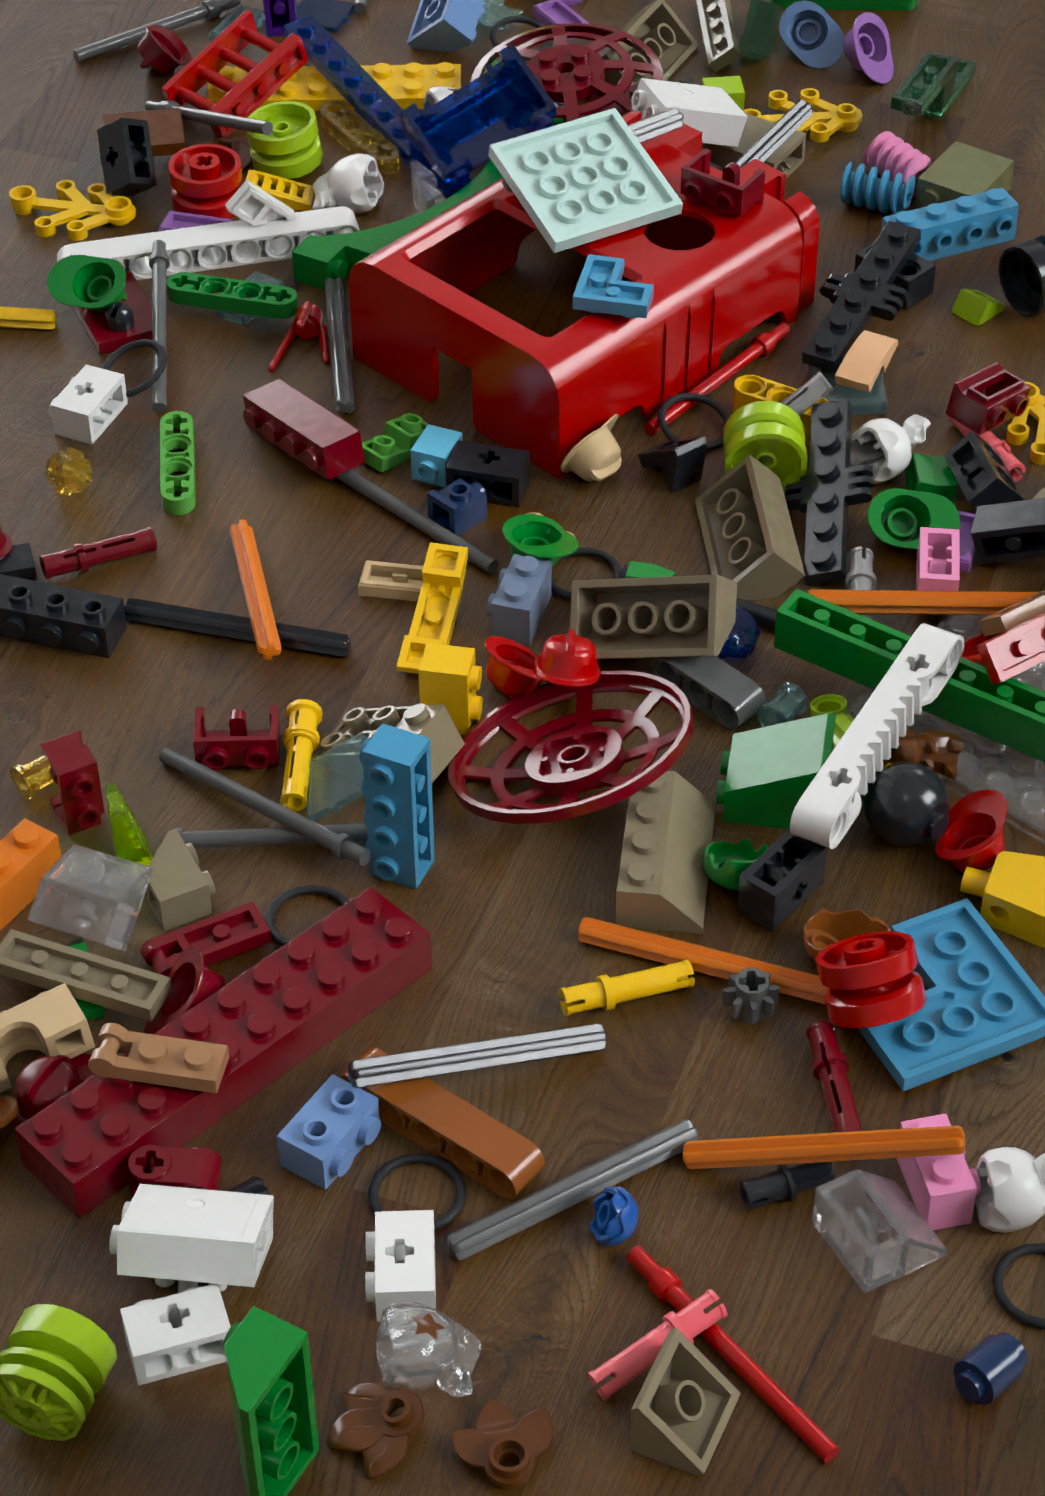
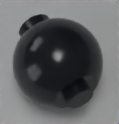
(907, 804)

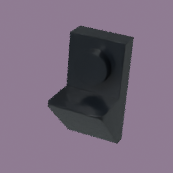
(679, 460)

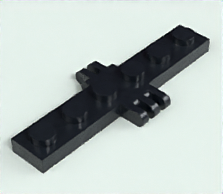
(861, 296)
(829, 492)

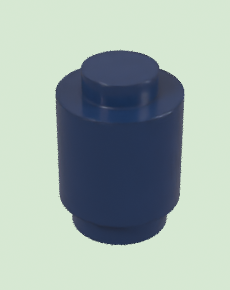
(990, 1368)

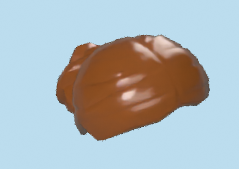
(830, 927)

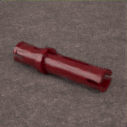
(82, 557)
(831, 1069)

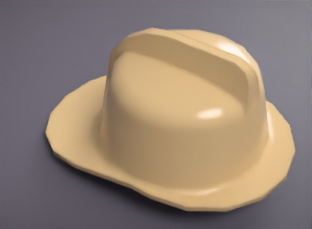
(595, 455)

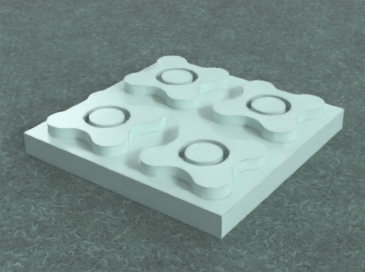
(585, 180)

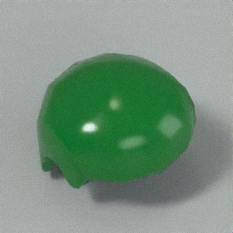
(727, 861)

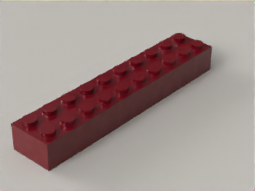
(266, 1018)

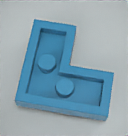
(604, 292)

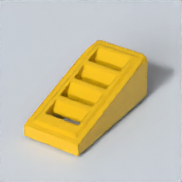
(284, 190)

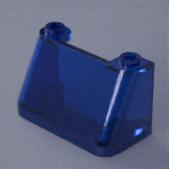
(488, 110)

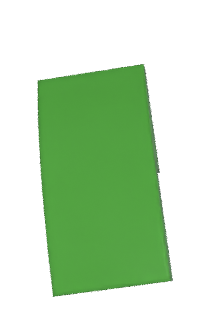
(395, 444)

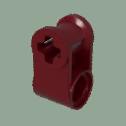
(175, 1167)

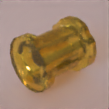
(31, 776)

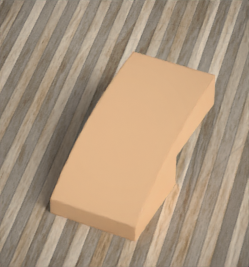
(865, 361)

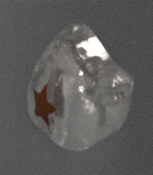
(425, 1349)

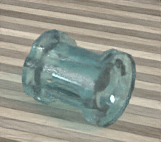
(783, 707)

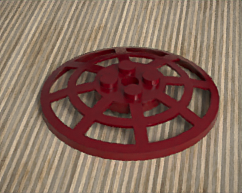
(581, 62)
(573, 758)

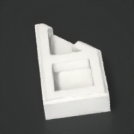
(257, 206)

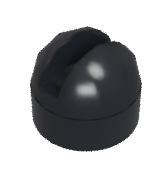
(119, 317)

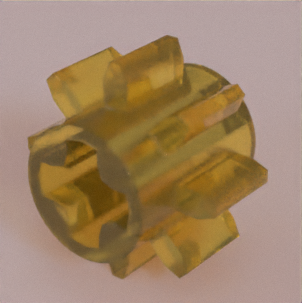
(68, 471)

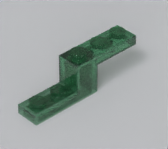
(760, 29)
(933, 85)

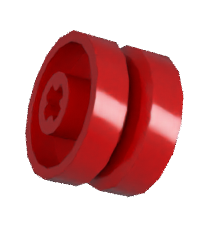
(204, 179)
(871, 979)

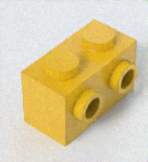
(451, 678)

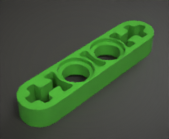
(177, 462)

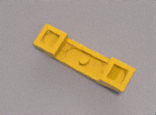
(437, 603)

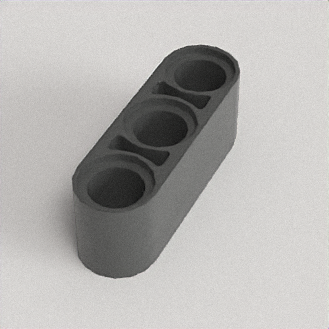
(713, 688)

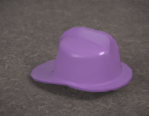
(869, 48)

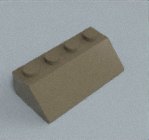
(663, 33)
(750, 531)
(654, 615)
(661, 857)

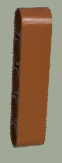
(457, 1132)

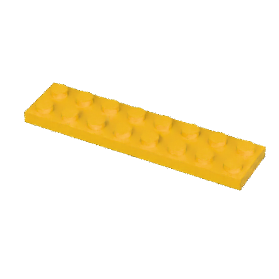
(404, 84)

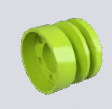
(53, 1371)

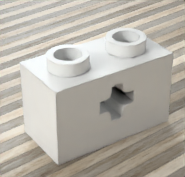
(88, 404)
(403, 1259)
(176, 1333)

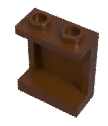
(164, 129)

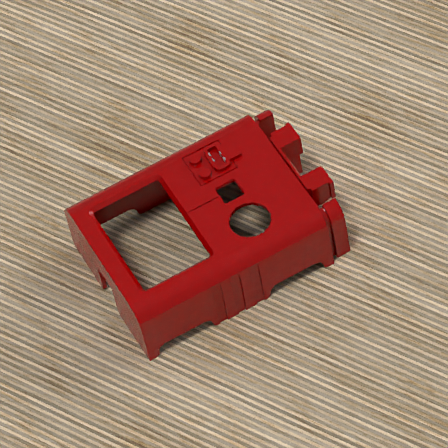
(547, 393)

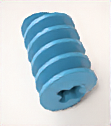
(876, 191)

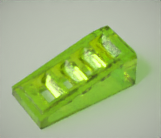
(127, 835)

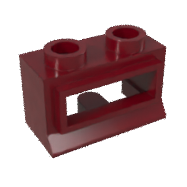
(723, 193)
(981, 413)
(237, 745)
(78, 779)

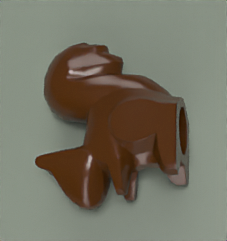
(930, 748)

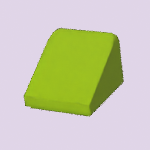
(976, 306)

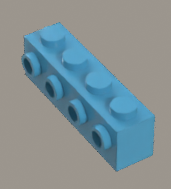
(961, 223)
(398, 805)

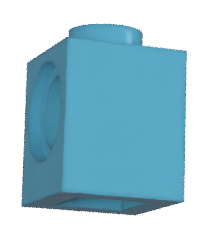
(432, 454)

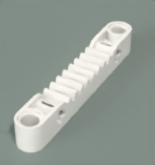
(911, 682)

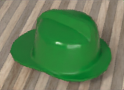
(87, 282)
(899, 514)
(538, 538)

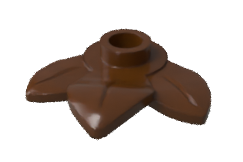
(372, 1430)
(503, 1439)

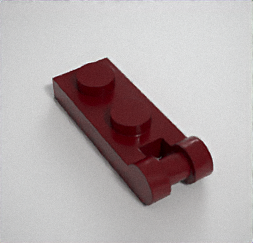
(215, 936)

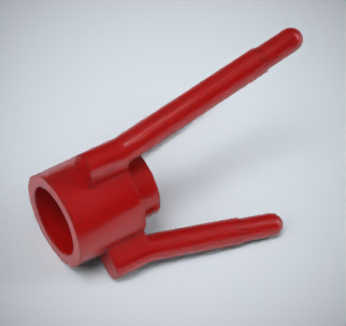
(306, 325)

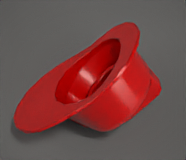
(568, 661)
(511, 666)
(974, 831)

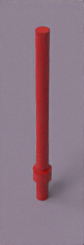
(759, 347)
(668, 1288)

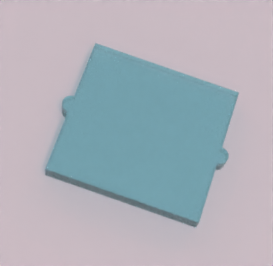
(335, 778)

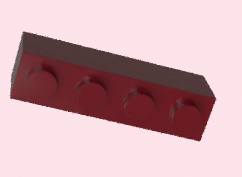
(303, 429)

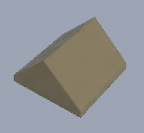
(681, 1407)

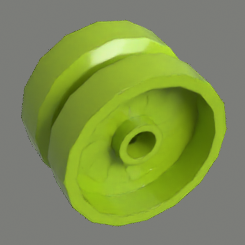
(293, 144)
(771, 436)

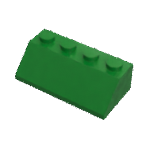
(271, 1401)

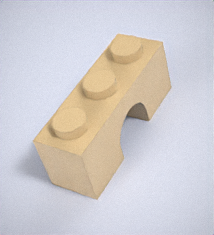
(46, 1024)

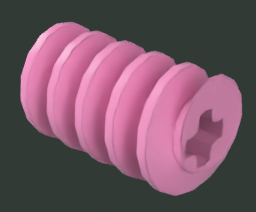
(892, 154)

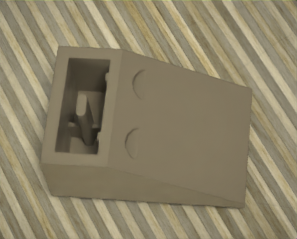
(421, 719)

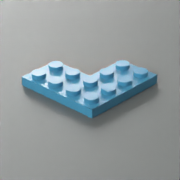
(974, 1003)

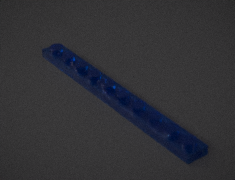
(360, 91)

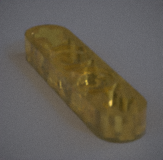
(359, 135)

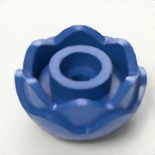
(614, 1217)

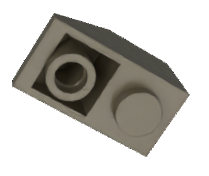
(177, 886)

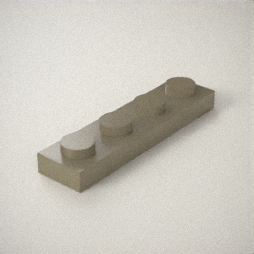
(718, 33)
(84, 973)

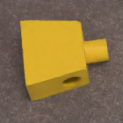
(1012, 895)

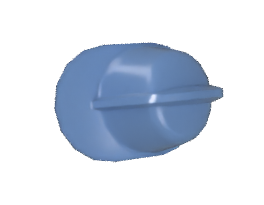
(811, 34)

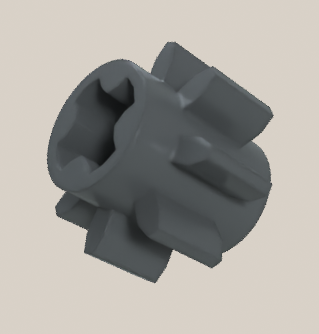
(751, 995)

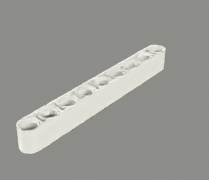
(225, 239)

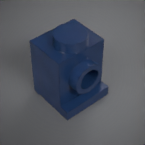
(458, 506)

